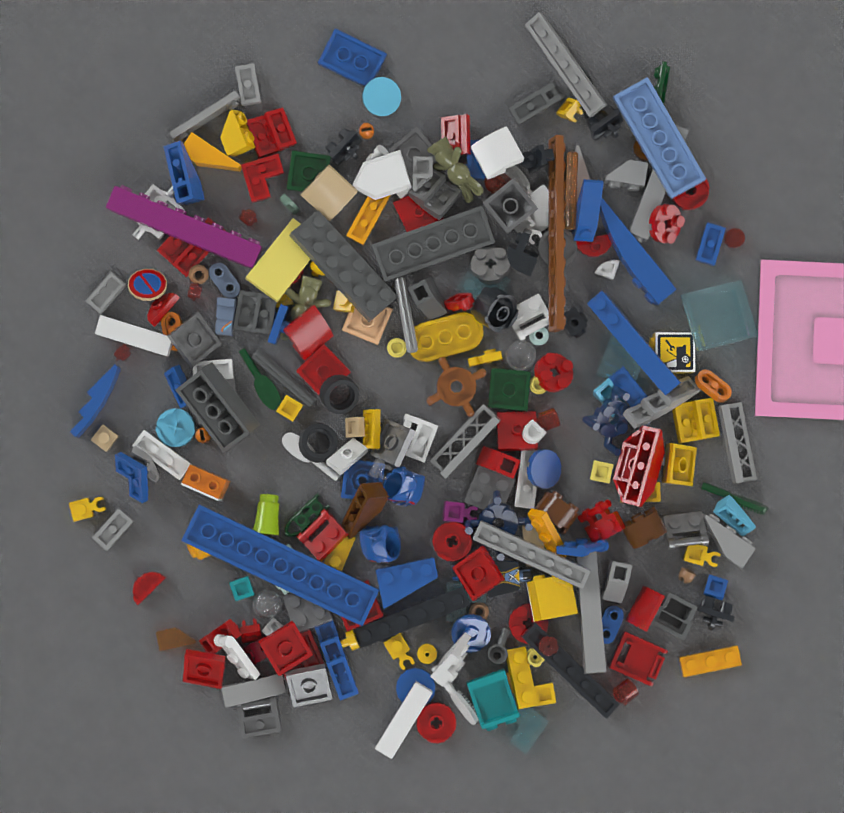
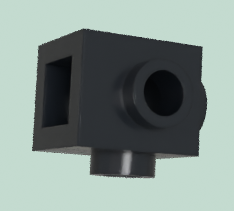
(575, 323)

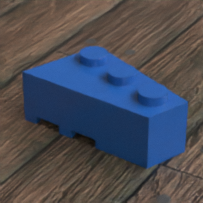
(404, 578)

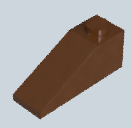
(364, 507)

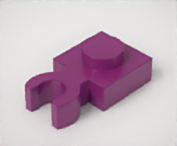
(455, 512)

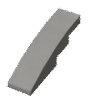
(660, 404)

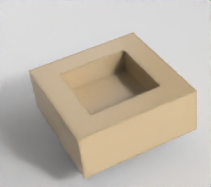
(355, 427)
(105, 438)

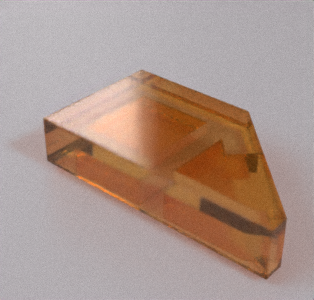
(173, 638)

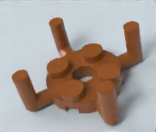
(444, 389)

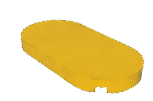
(447, 336)

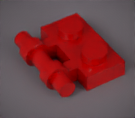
(604, 528)

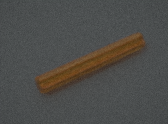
(571, 190)

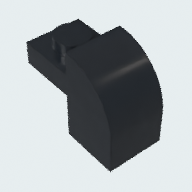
(521, 258)

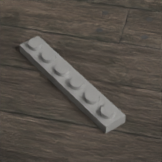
(565, 64)
(531, 554)

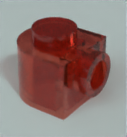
(497, 182)
(548, 419)
(625, 692)

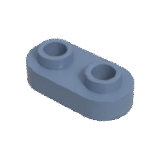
(224, 280)

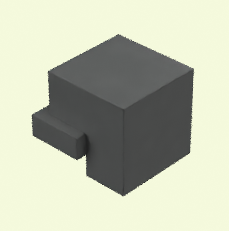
(674, 615)

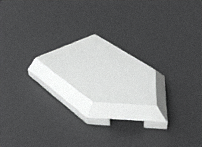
(383, 176)

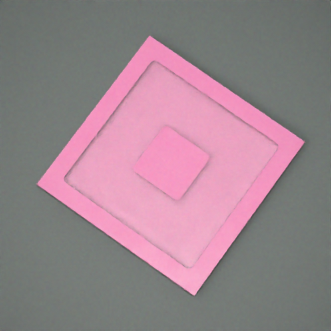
(800, 340)

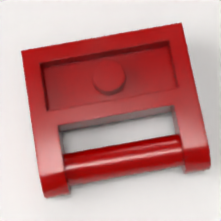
(327, 539)

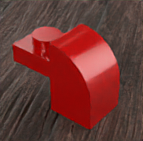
(228, 628)

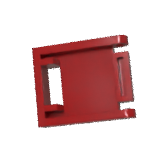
(641, 659)

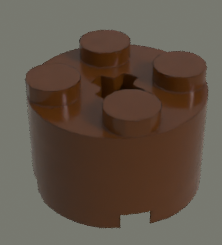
(559, 512)
(644, 528)

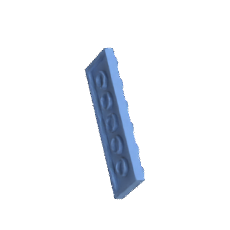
(659, 138)

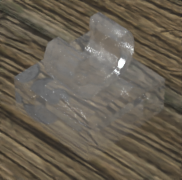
(377, 467)

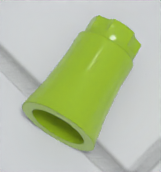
(267, 515)

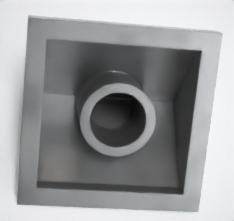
(510, 205)

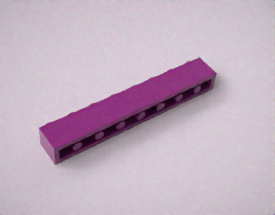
(183, 227)

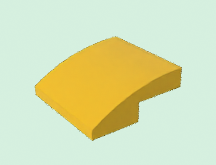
(695, 420)

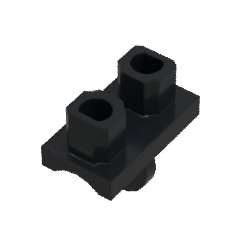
(606, 126)
(346, 148)
(537, 158)
(707, 607)

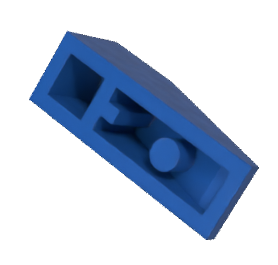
(183, 175)
(588, 210)

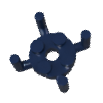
(600, 419)
(502, 511)

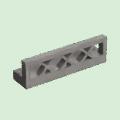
(480, 435)
(730, 443)

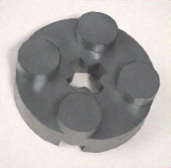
(569, 251)
(483, 272)

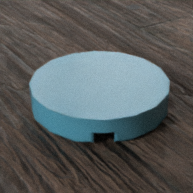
(381, 96)
(175, 427)

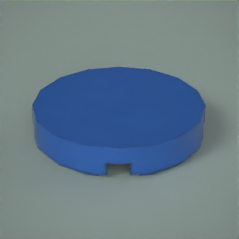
(544, 468)
(474, 626)
(409, 677)

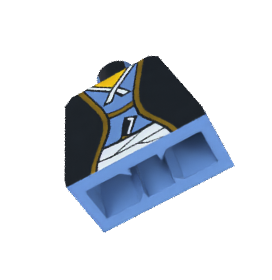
(512, 576)

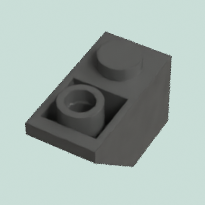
(428, 299)

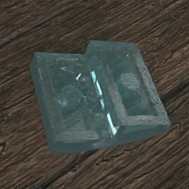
(616, 357)

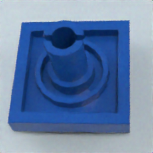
(357, 475)

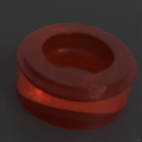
(734, 238)

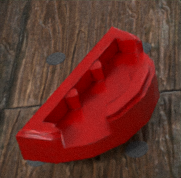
(596, 248)
(160, 307)
(146, 585)

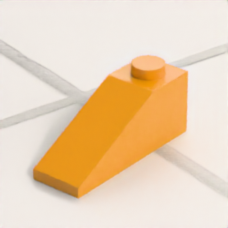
(206, 155)

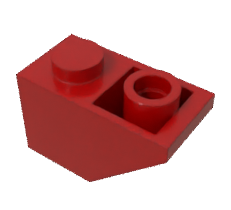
(498, 462)

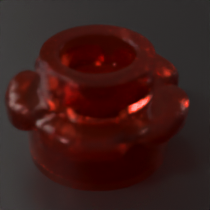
(248, 217)
(194, 291)
(122, 353)
(553, 646)

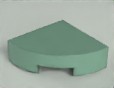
(289, 204)

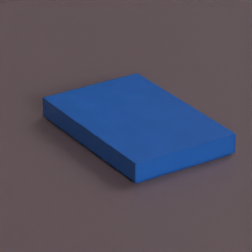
(352, 58)

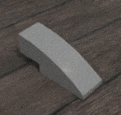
(253, 690)

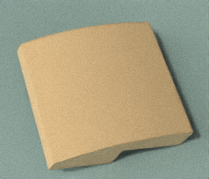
(329, 192)

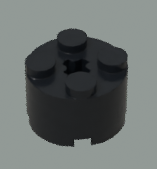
(495, 309)

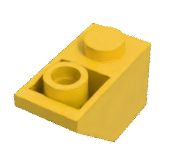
(236, 135)

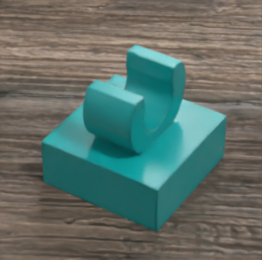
(242, 588)

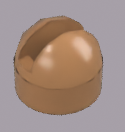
(686, 575)

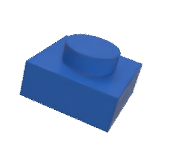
(715, 587)

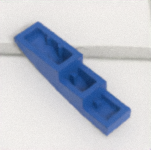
(100, 393)
(336, 660)

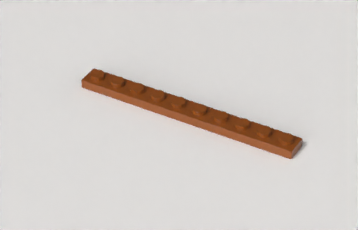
(556, 235)

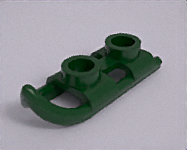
(662, 74)
(302, 519)

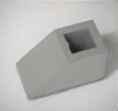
(630, 175)
(616, 581)

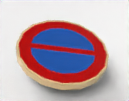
(147, 284)

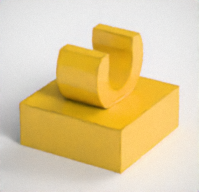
(569, 108)

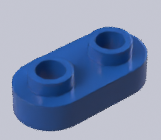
(611, 625)

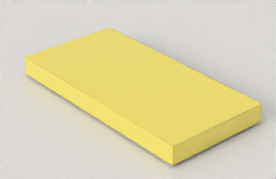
(279, 265)

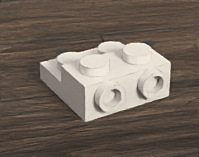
(452, 661)

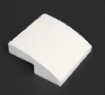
(497, 152)

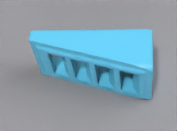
(729, 511)

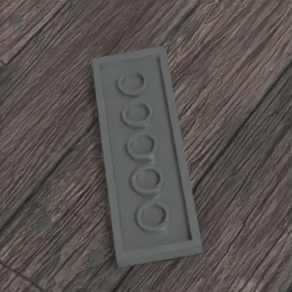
(433, 243)
(343, 266)

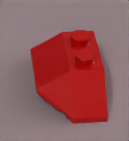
(639, 465)

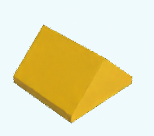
(679, 464)

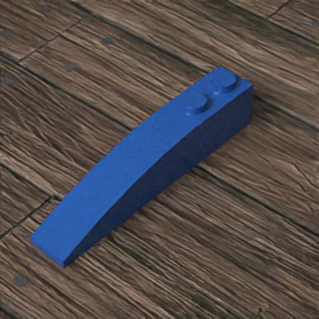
(635, 259)
(633, 342)

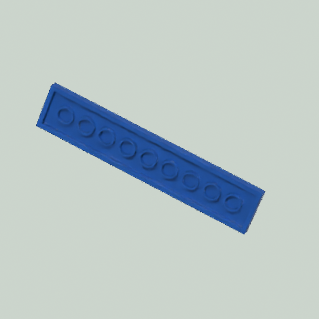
(280, 565)

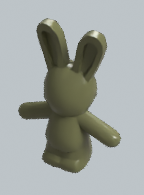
(457, 172)
(306, 297)

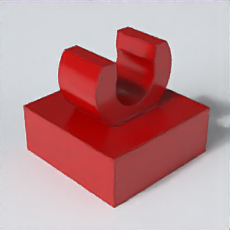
(251, 632)

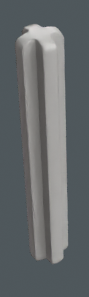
(406, 315)

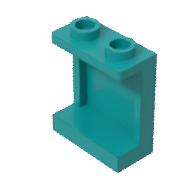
(493, 700)

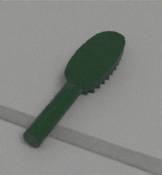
(263, 385)
(750, 504)

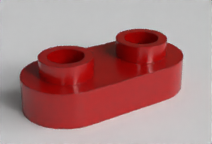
(459, 301)

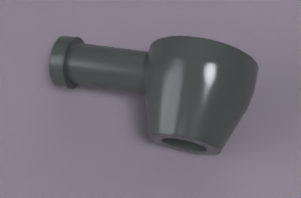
(499, 648)

